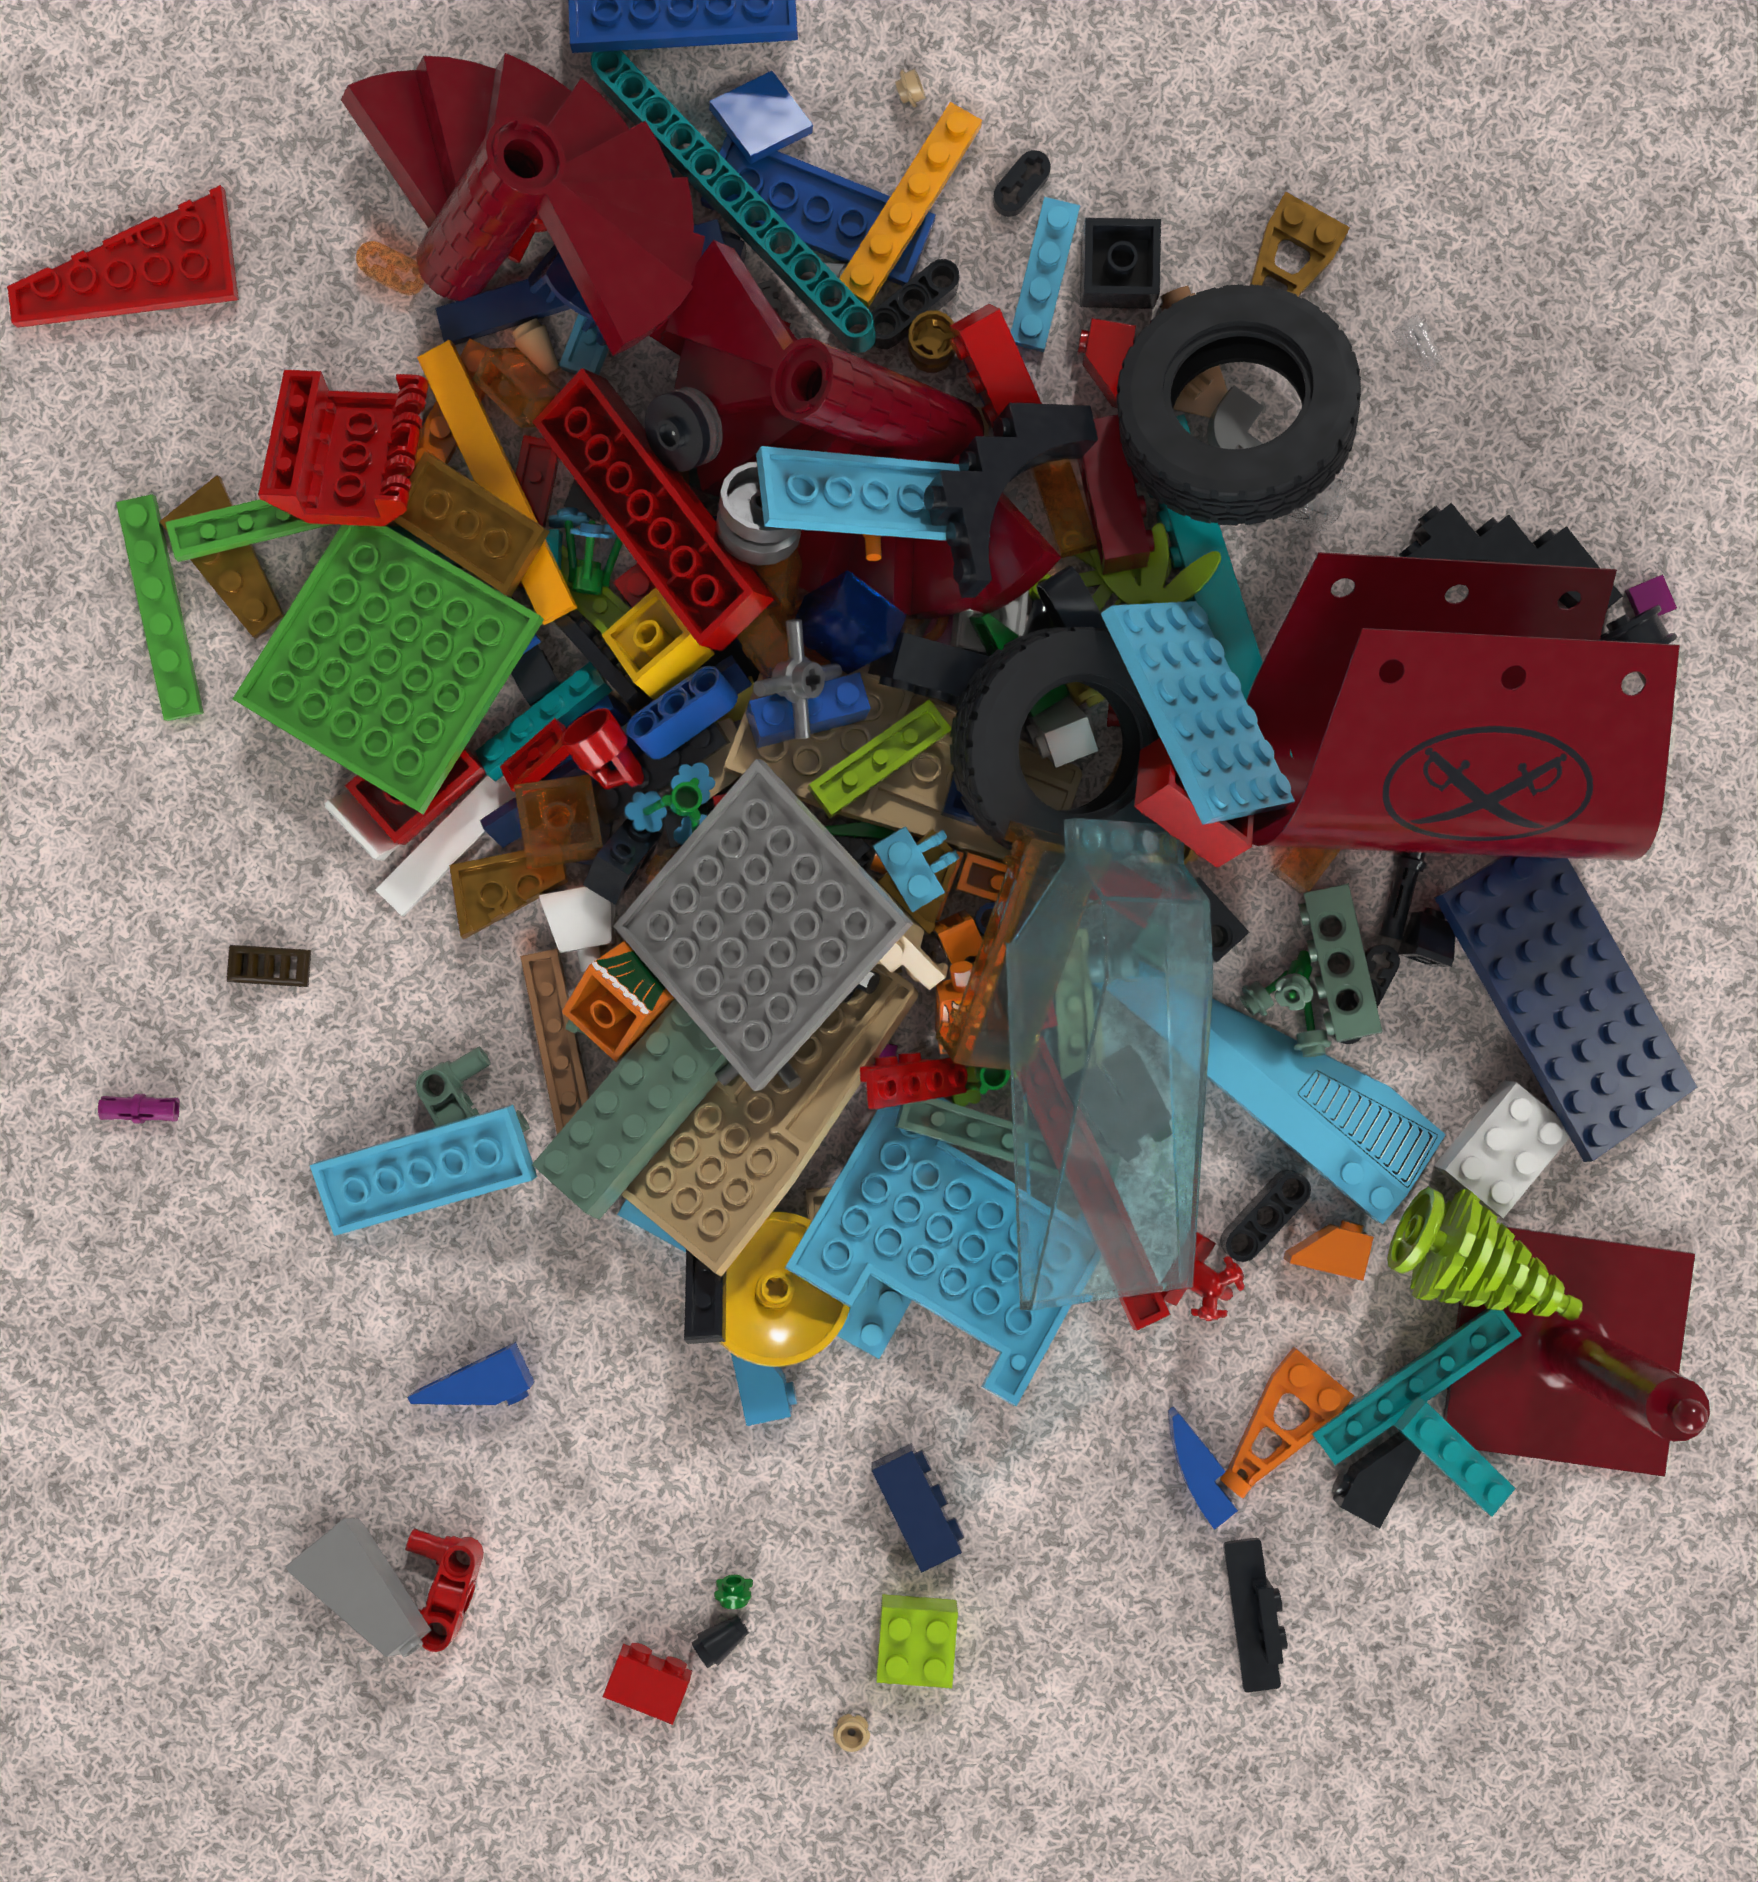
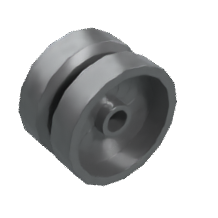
(742, 523)

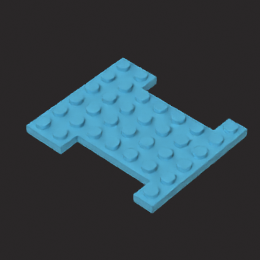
(935, 1233)

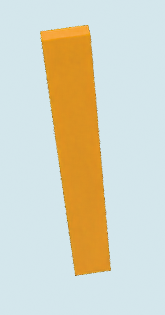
(492, 469)

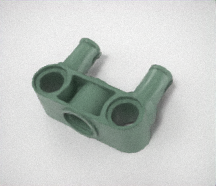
(453, 1102)

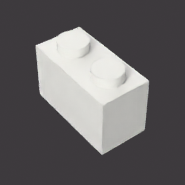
(1062, 733)

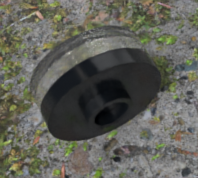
(683, 429)

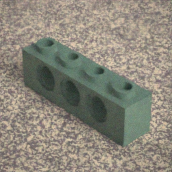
(1338, 904)

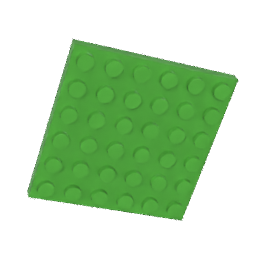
(388, 661)

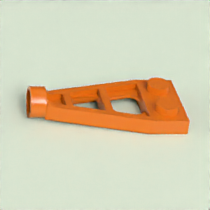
(1309, 1384)

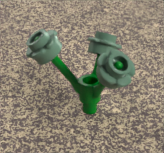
(1296, 993)

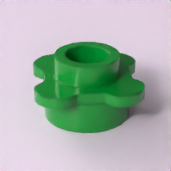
(733, 1591)

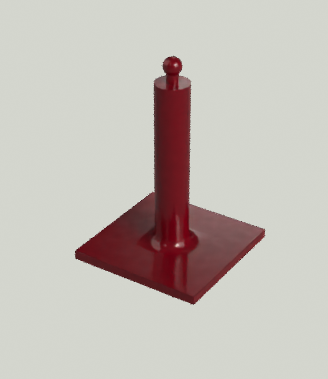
(1594, 1385)

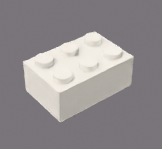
(1504, 1148)

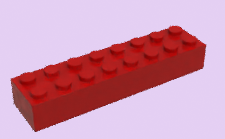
(651, 511)

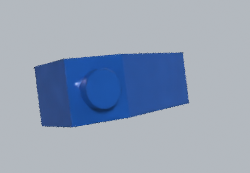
(484, 1382)

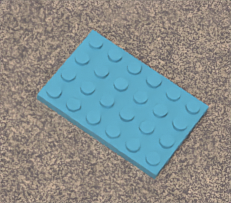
(1198, 709)

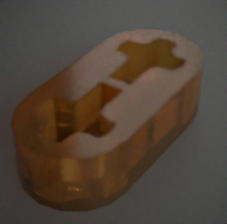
(386, 275)

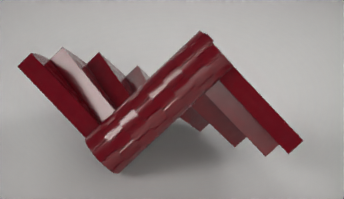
(512, 144)
(839, 403)

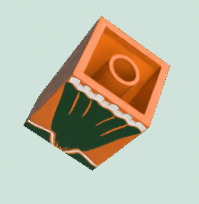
(617, 1001)

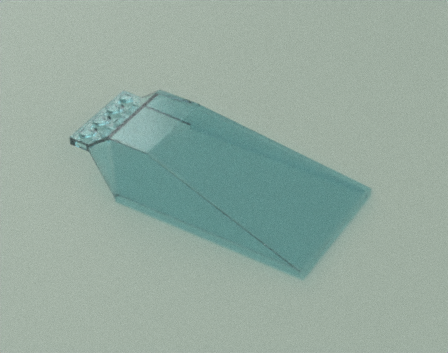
(1110, 1068)

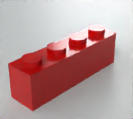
(993, 361)

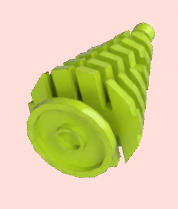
(1472, 1259)

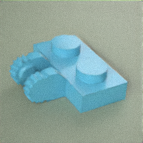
(910, 869)

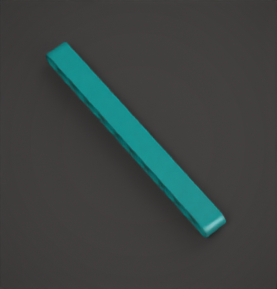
(739, 213)

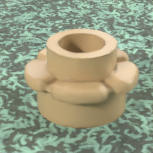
(910, 87)
(851, 1742)

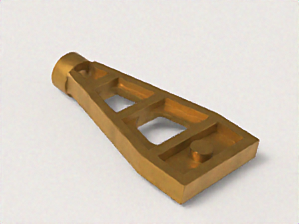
(1306, 228)

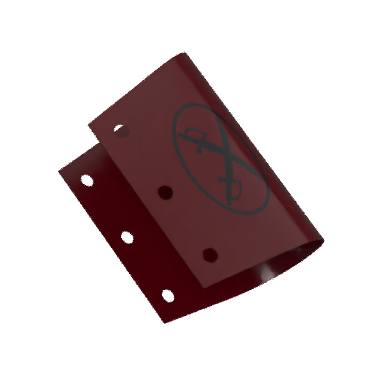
(1464, 718)

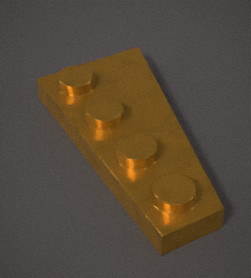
(233, 572)

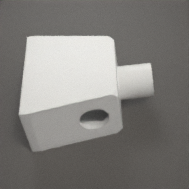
(580, 922)

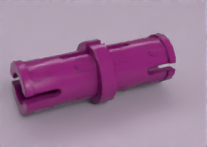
(138, 1108)

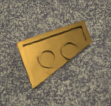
(497, 887)

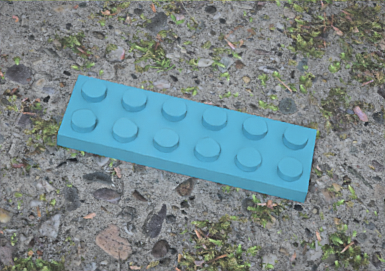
(847, 493)
(424, 1170)

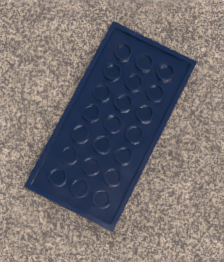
(1567, 998)

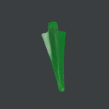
(860, 830)

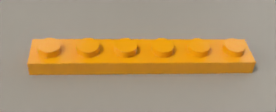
(910, 202)

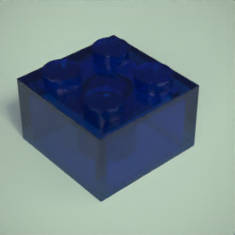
(849, 622)

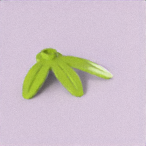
(1153, 576)

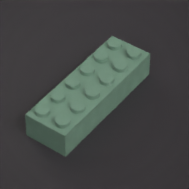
(632, 1112)

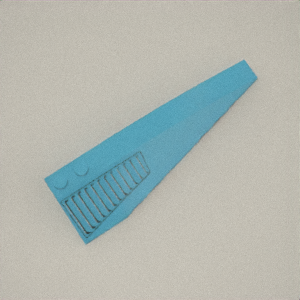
(1324, 1111)

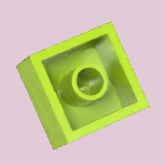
(917, 1641)

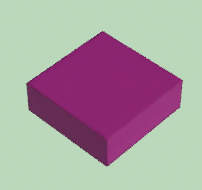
(1650, 594)

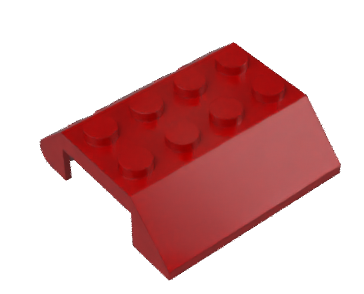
(342, 451)

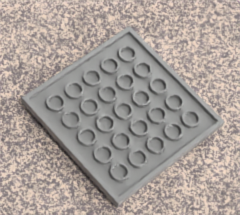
(761, 925)

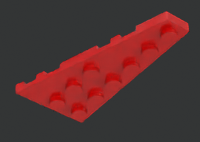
(147, 268)

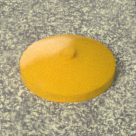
(771, 1311)

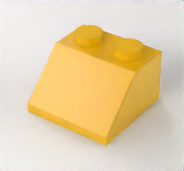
(655, 646)

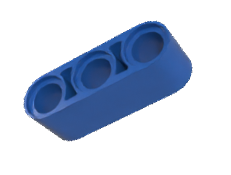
(682, 712)

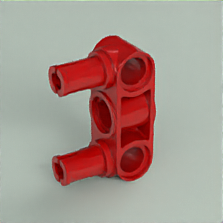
(452, 1585)

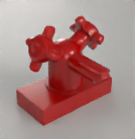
(1209, 1283)

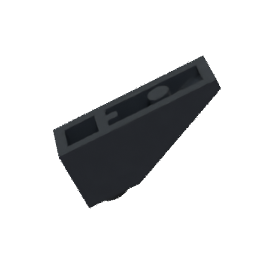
(1376, 1479)

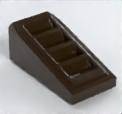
(236, 959)

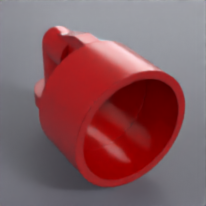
(596, 741)

